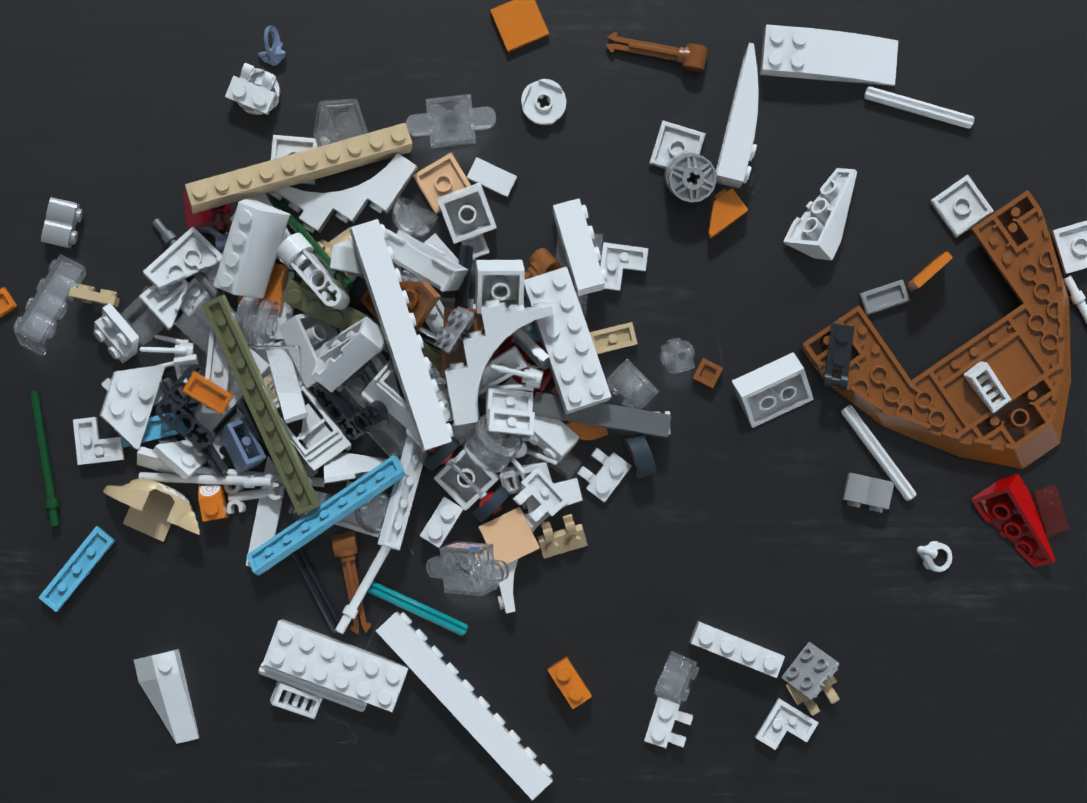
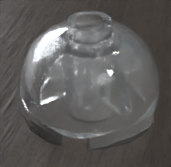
(412, 218)
(372, 513)

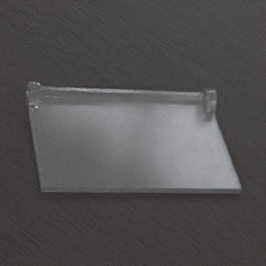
(278, 366)

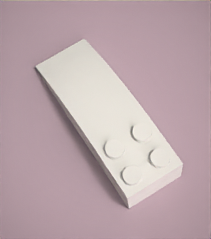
(828, 55)
(741, 126)

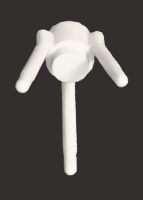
(184, 348)
(531, 377)
(524, 450)

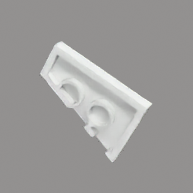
(183, 259)

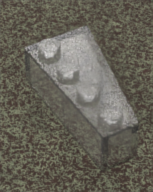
(48, 304)
(387, 434)

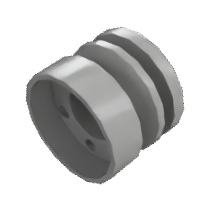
(678, 171)

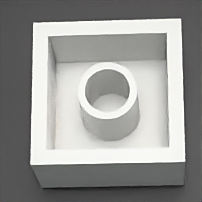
(467, 212)
(499, 281)

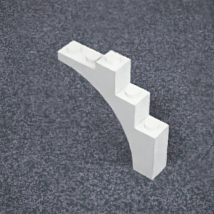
(380, 190)
(499, 323)
(572, 492)

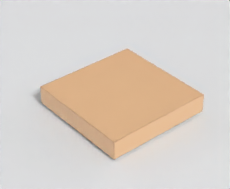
(440, 179)
(510, 536)

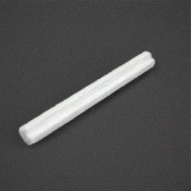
(919, 107)
(878, 452)
(312, 688)

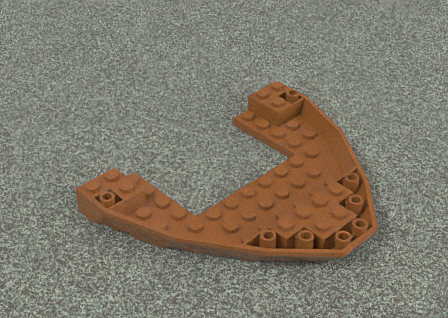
(1023, 350)

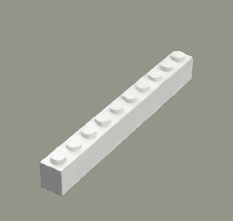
(400, 335)
(464, 704)

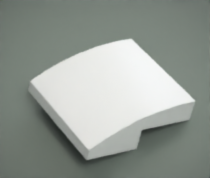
(510, 411)

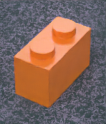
(569, 682)

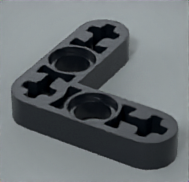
(178, 405)
(354, 426)

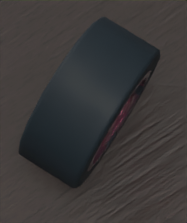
(640, 455)

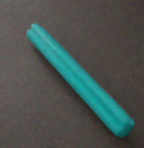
(418, 608)

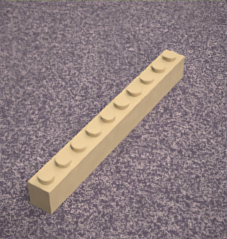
(298, 168)

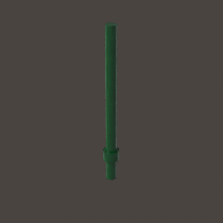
(319, 252)
(51, 503)

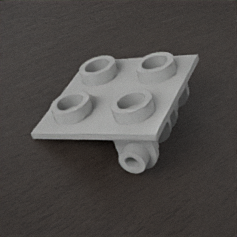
(458, 321)
(810, 670)

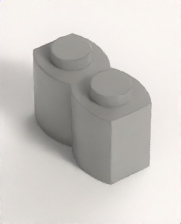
(61, 223)
(868, 491)

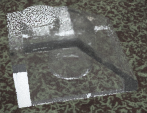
(338, 121)

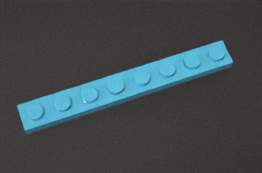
(326, 515)

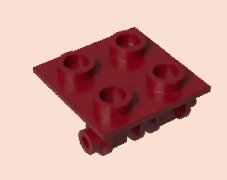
(215, 218)

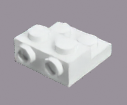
(116, 334)

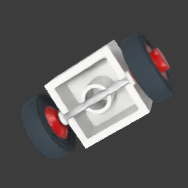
(466, 480)

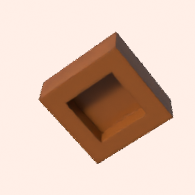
(707, 373)

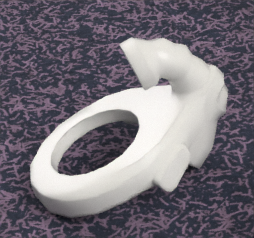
(930, 552)

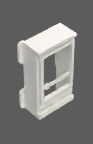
(425, 261)
(394, 402)
(325, 448)

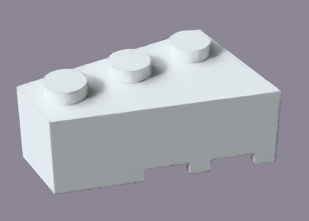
(347, 353)

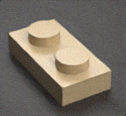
(614, 338)

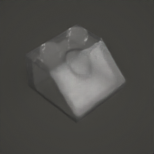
(631, 385)

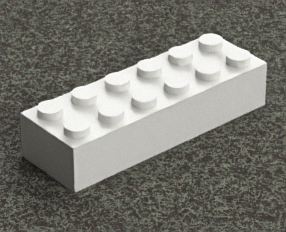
(567, 342)
(336, 665)

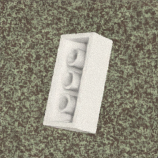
(251, 249)

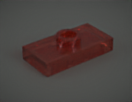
(1050, 510)

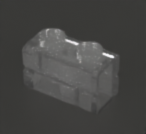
(676, 677)

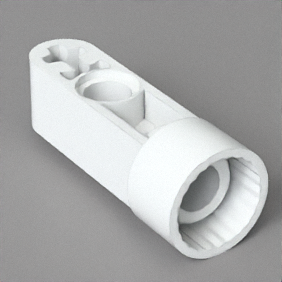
(298, 255)

